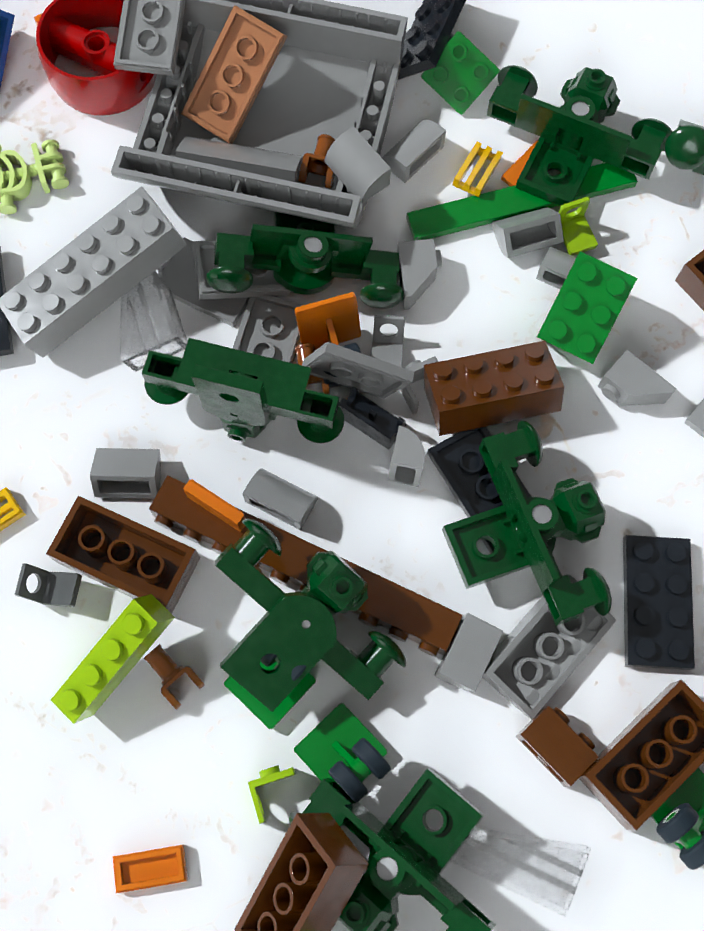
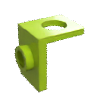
(575, 228)
(266, 777)

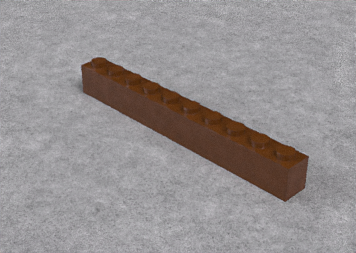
(387, 604)

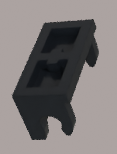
(371, 418)

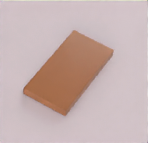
(233, 74)

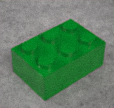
(586, 307)

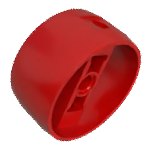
(66, 31)

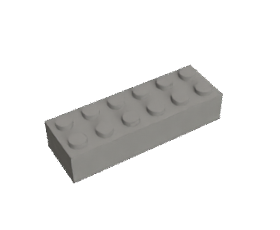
(91, 273)

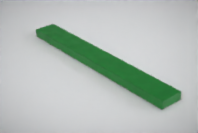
(507, 202)

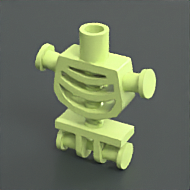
(46, 166)

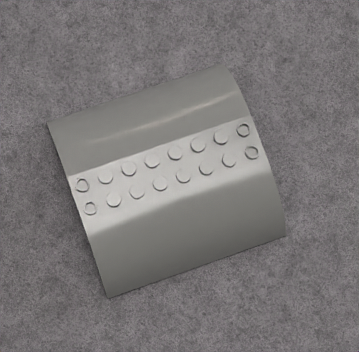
(328, 76)

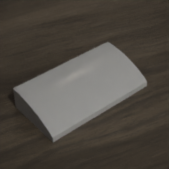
(241, 158)
(542, 656)

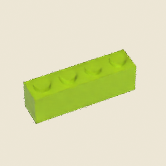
(112, 658)

